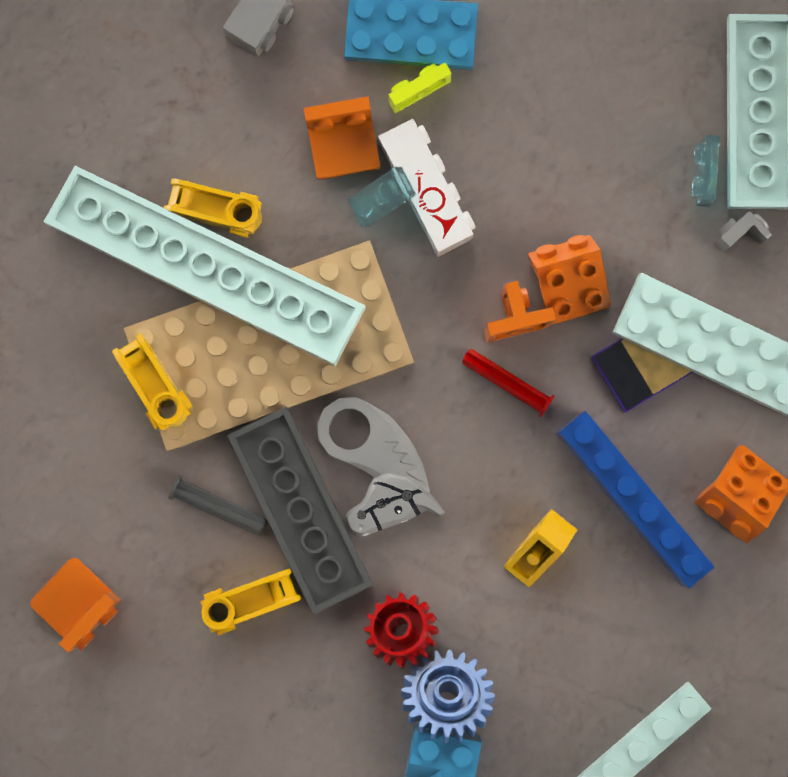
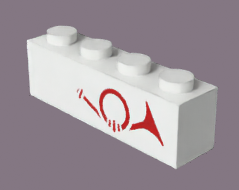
(434, 199)

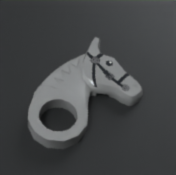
(399, 478)

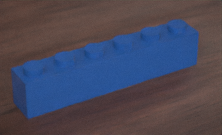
(635, 500)

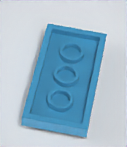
(412, 32)

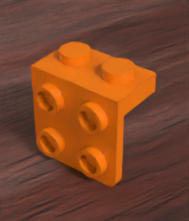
(571, 277)
(744, 494)
(75, 604)

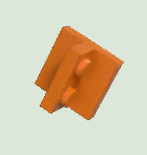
(517, 321)

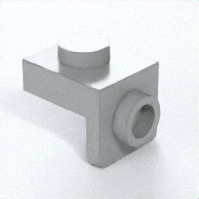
(733, 230)

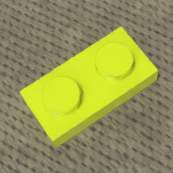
(408, 92)

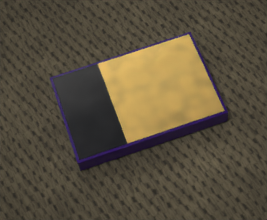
(635, 373)

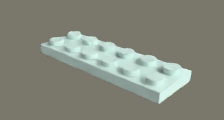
(757, 111)
(706, 342)

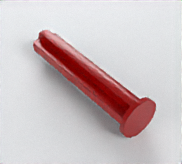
(507, 381)

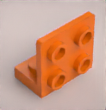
(342, 138)

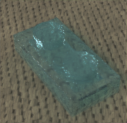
(705, 184)
(381, 196)

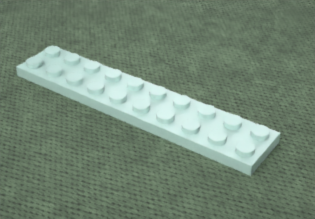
(205, 265)

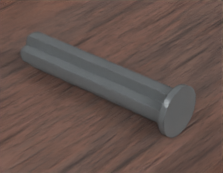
(217, 506)

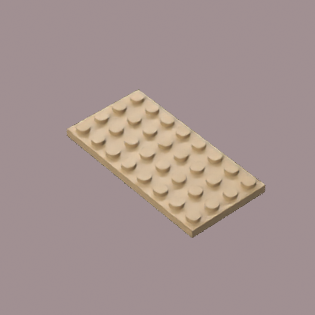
(246, 374)

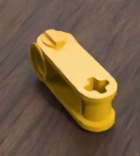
(214, 207)
(152, 383)
(249, 600)

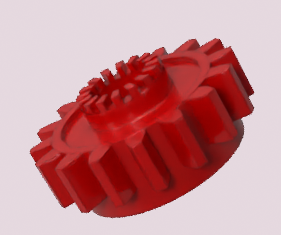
(413, 642)

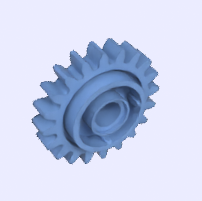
(444, 715)

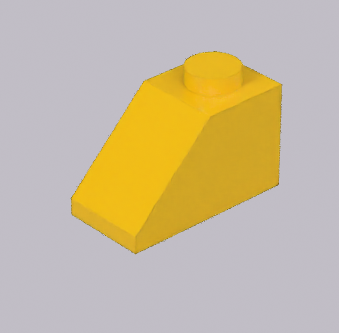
(541, 548)

